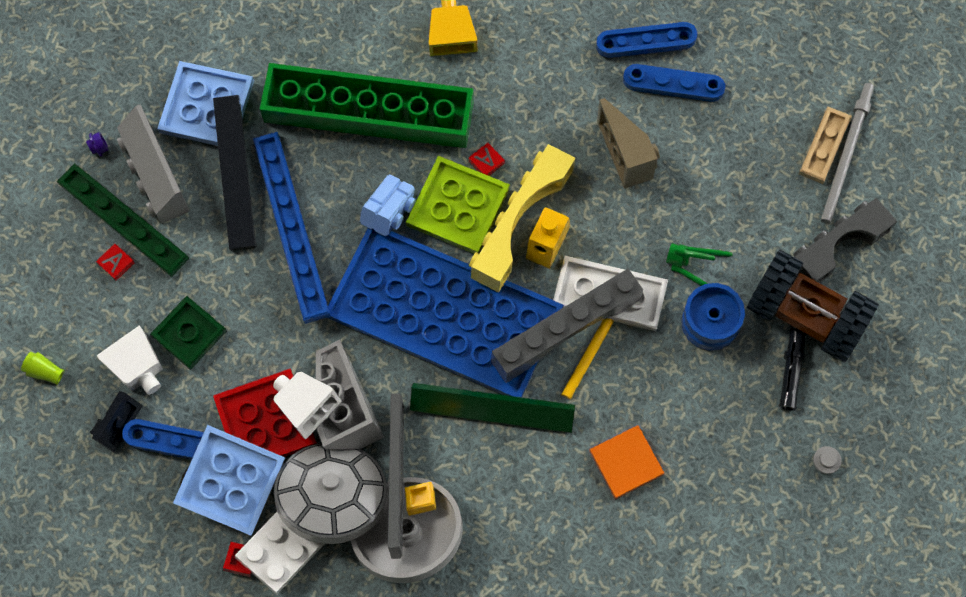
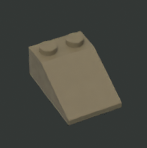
(628, 146)

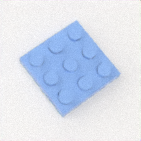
(190, 101)
(229, 480)

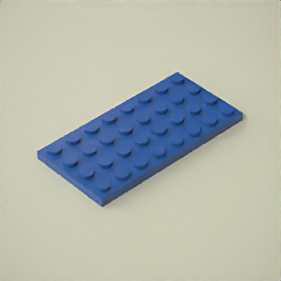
(435, 309)

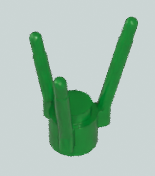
(681, 254)

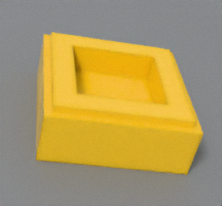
(420, 498)

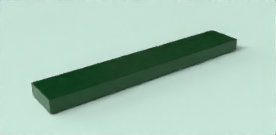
(123, 220)
(492, 407)

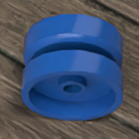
(709, 302)

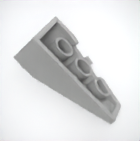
(353, 420)

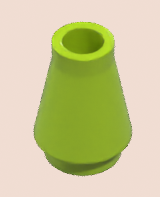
(39, 367)

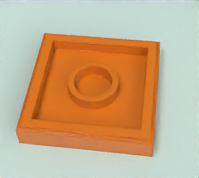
(626, 462)

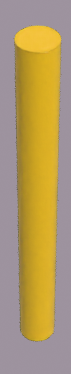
(587, 358)

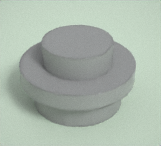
(827, 460)

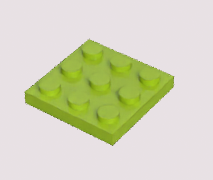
(457, 205)

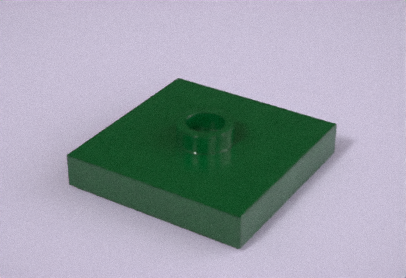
(188, 332)

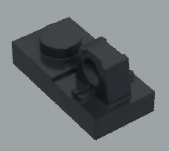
(110, 429)

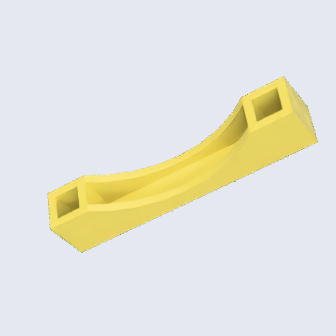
(548, 176)

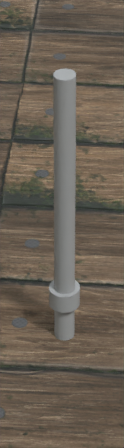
(861, 110)

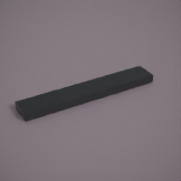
(234, 173)

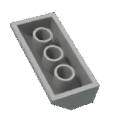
(152, 167)

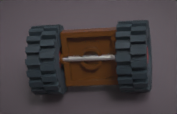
(812, 306)

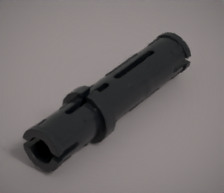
(794, 357)

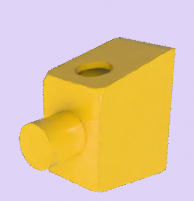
(451, 30)
(549, 234)

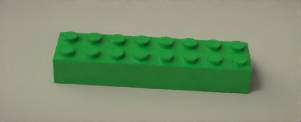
(367, 105)

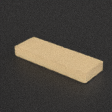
(825, 145)

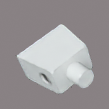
(133, 361)
(305, 401)

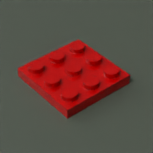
(256, 418)

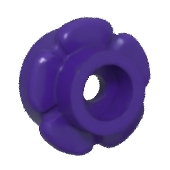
(97, 144)

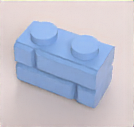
(387, 205)

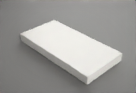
(582, 276)

